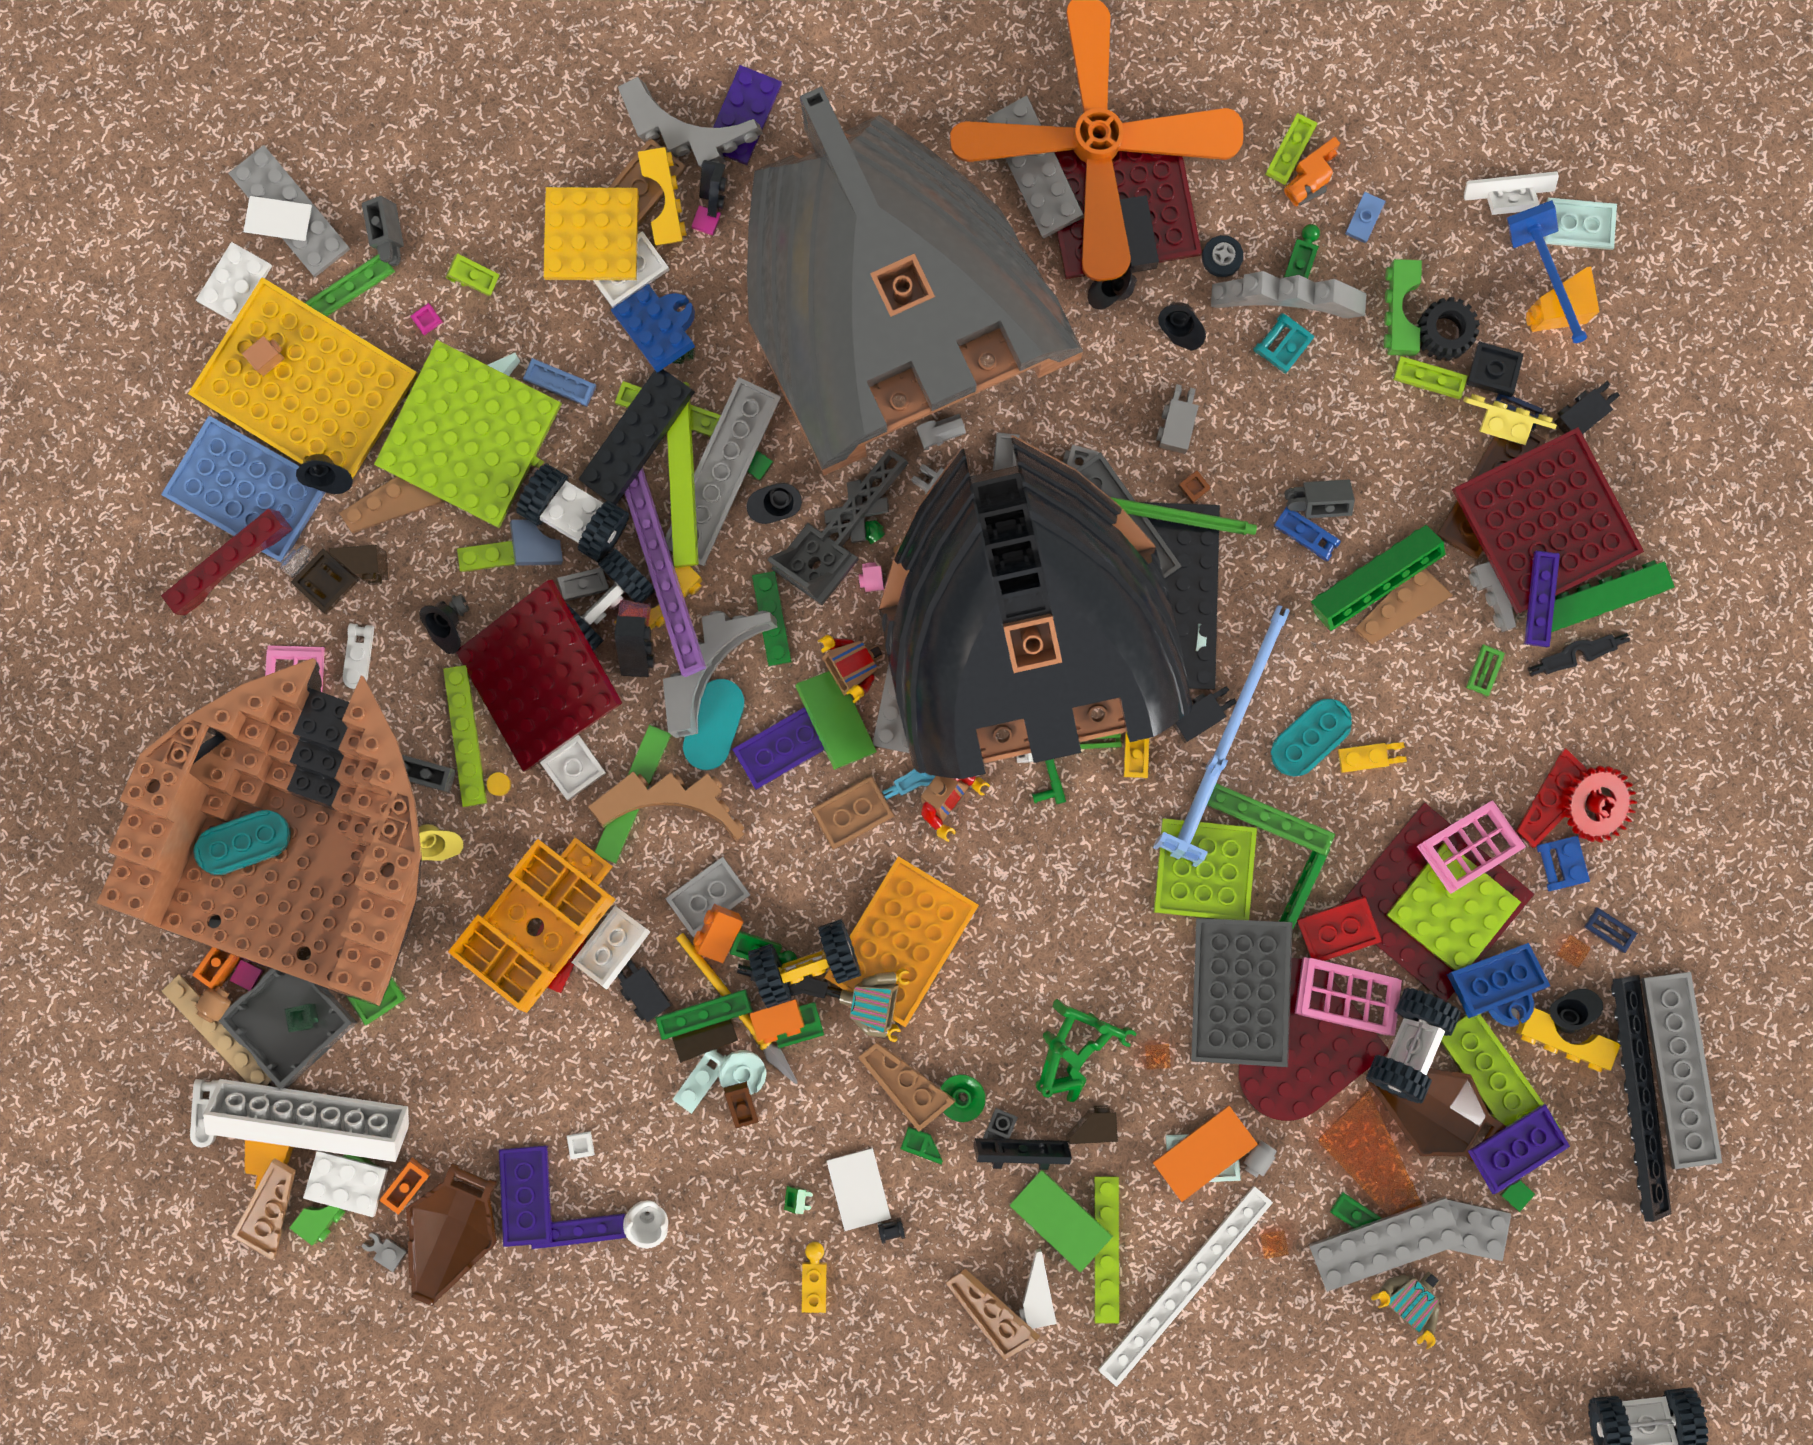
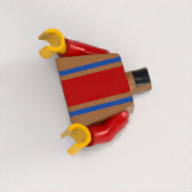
(850, 664)
(942, 797)

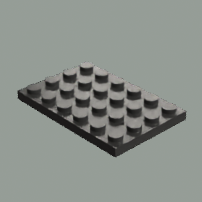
(1242, 992)

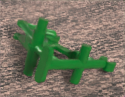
(1057, 1048)

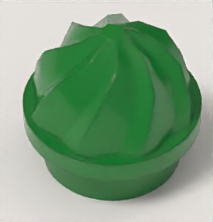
(874, 531)

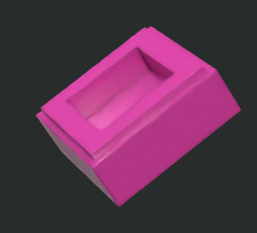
(705, 223)
(426, 319)
(246, 975)

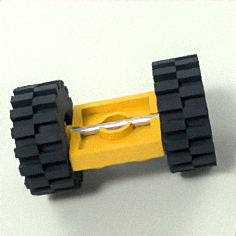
(773, 977)

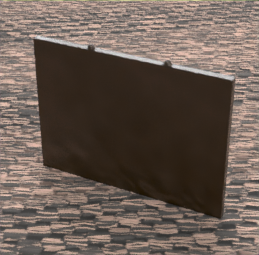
(704, 1040)

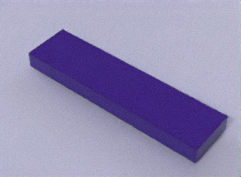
(1541, 599)
(585, 1230)

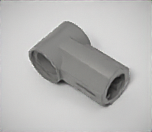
(940, 431)

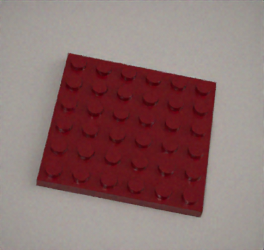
(1137, 174)
(1548, 503)
(538, 676)
(1394, 873)

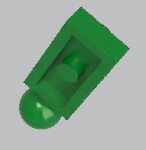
(1303, 253)
(746, 942)

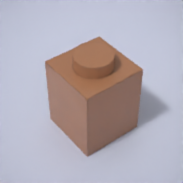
(264, 355)

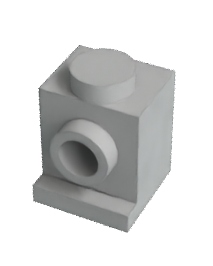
(1078, 452)

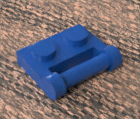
(1570, 861)

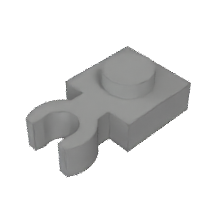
(388, 1253)

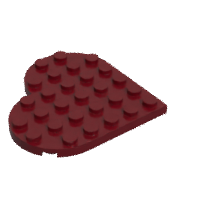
(1320, 1061)

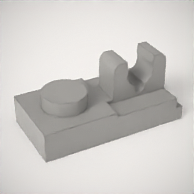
(582, 584)

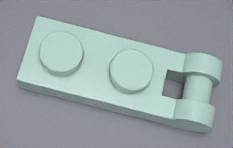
(699, 1082)

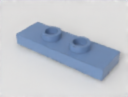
(559, 382)

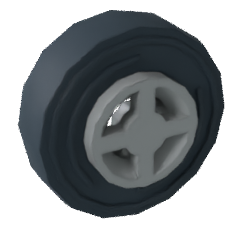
(1226, 248)

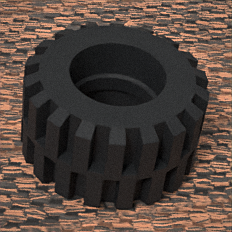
(1460, 316)

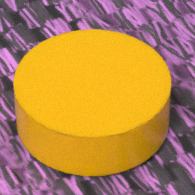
(498, 784)

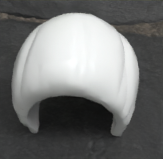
(646, 1232)

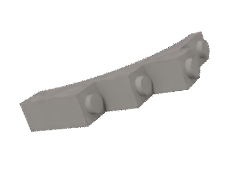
(680, 137)
(1292, 291)
(1483, 578)
(720, 638)

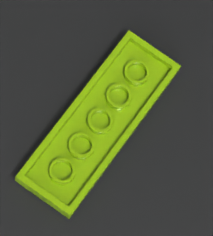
(1495, 1074)

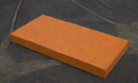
(1205, 1153)

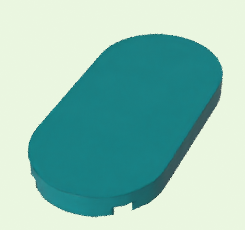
(717, 725)
(1311, 737)
(242, 842)

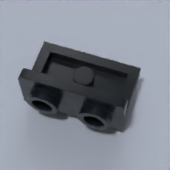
(712, 186)

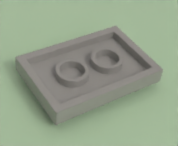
(712, 886)
(1481, 1229)

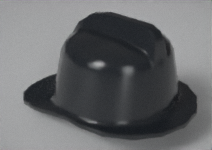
(1105, 293)
(1182, 326)
(322, 474)
(774, 503)
(441, 625)
(1576, 1010)

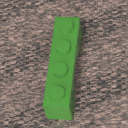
(1402, 336)
(314, 1222)

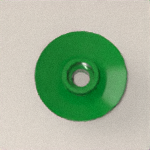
(964, 1110)

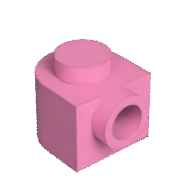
(871, 578)

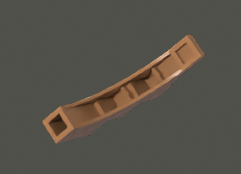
(632, 795)

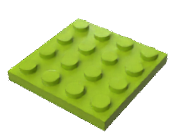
(1219, 884)
(1457, 923)

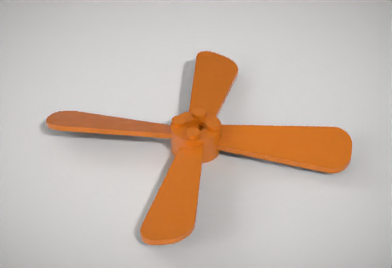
(1196, 134)

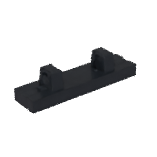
(1022, 1151)

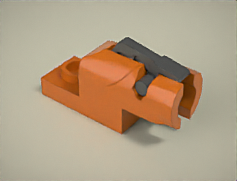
(1312, 174)

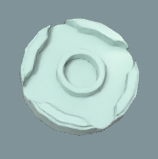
(742, 1067)

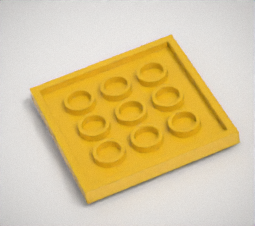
(591, 233)

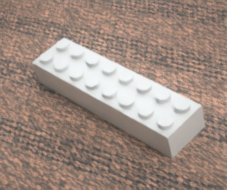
(306, 1120)

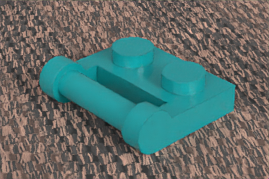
(1291, 346)

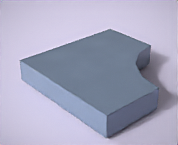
(532, 546)

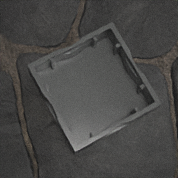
(261, 1025)

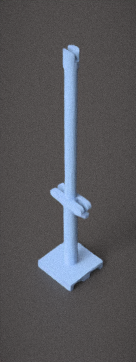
(1181, 845)

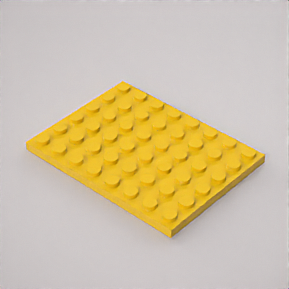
(321, 399)

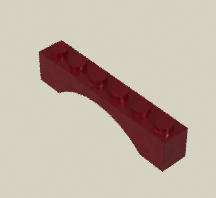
(251, 540)

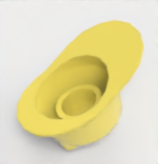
(438, 844)

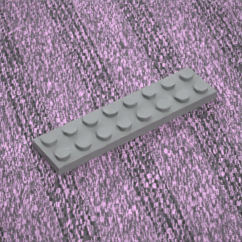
(728, 460)
(1681, 1070)

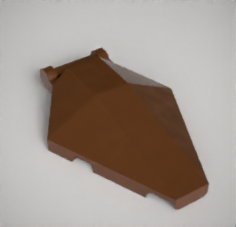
(1446, 1118)
(448, 1233)

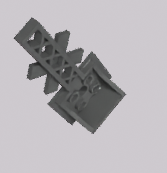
(812, 545)

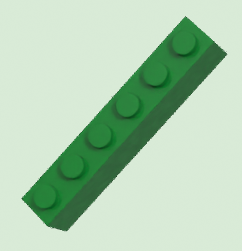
(1378, 577)
(1611, 594)

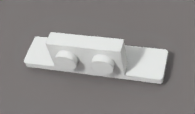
(1511, 193)

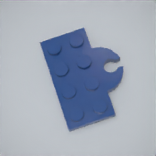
(657, 325)
(1500, 985)

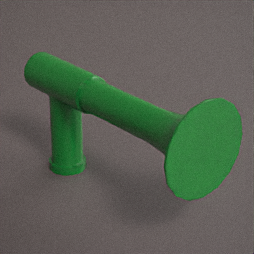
(1056, 791)

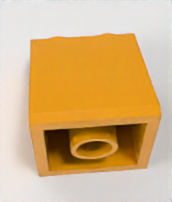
(1548, 313)

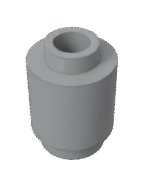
(1260, 1159)

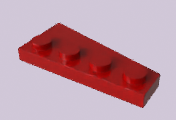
(1548, 803)

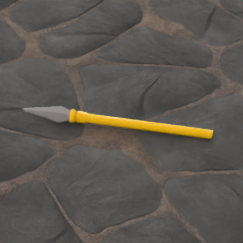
(772, 1052)

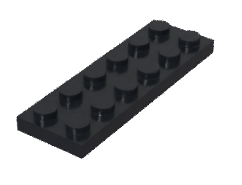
(636, 435)

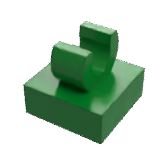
(796, 1200)

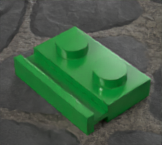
(811, 1030)

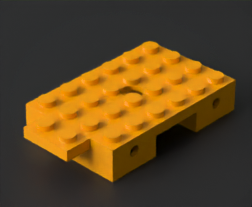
(546, 887)

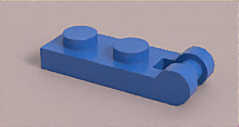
(1306, 533)

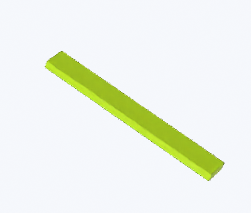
(682, 490)

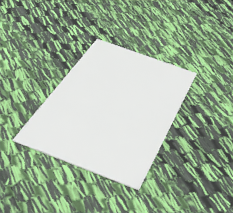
(277, 218)

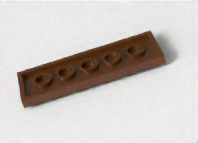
(1456, 527)

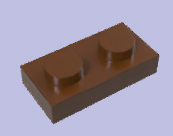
(741, 1104)

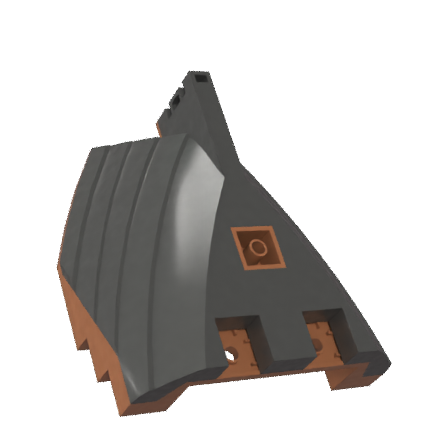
(887, 281)

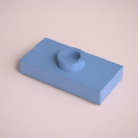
(1365, 217)

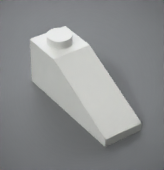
(1037, 1299)

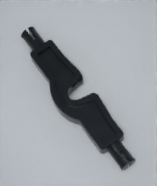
(1589, 649)
(807, 986)

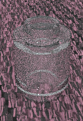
(296, 560)

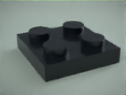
(1495, 369)

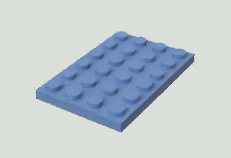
(236, 480)

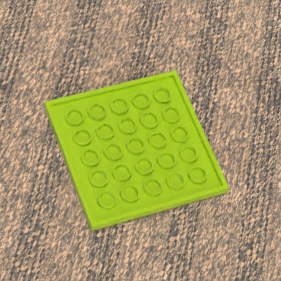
(468, 433)

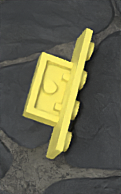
(1506, 422)

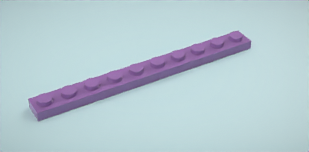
(664, 576)

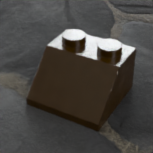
(365, 561)
(1095, 1127)

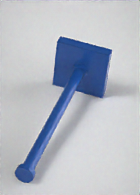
(1533, 226)

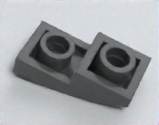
(1000, 1125)

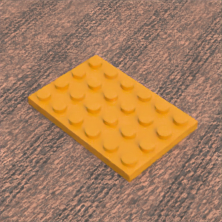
(909, 927)

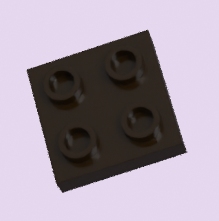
(324, 581)

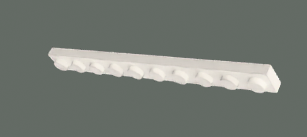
(1185, 1286)

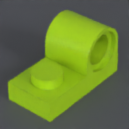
(472, 275)

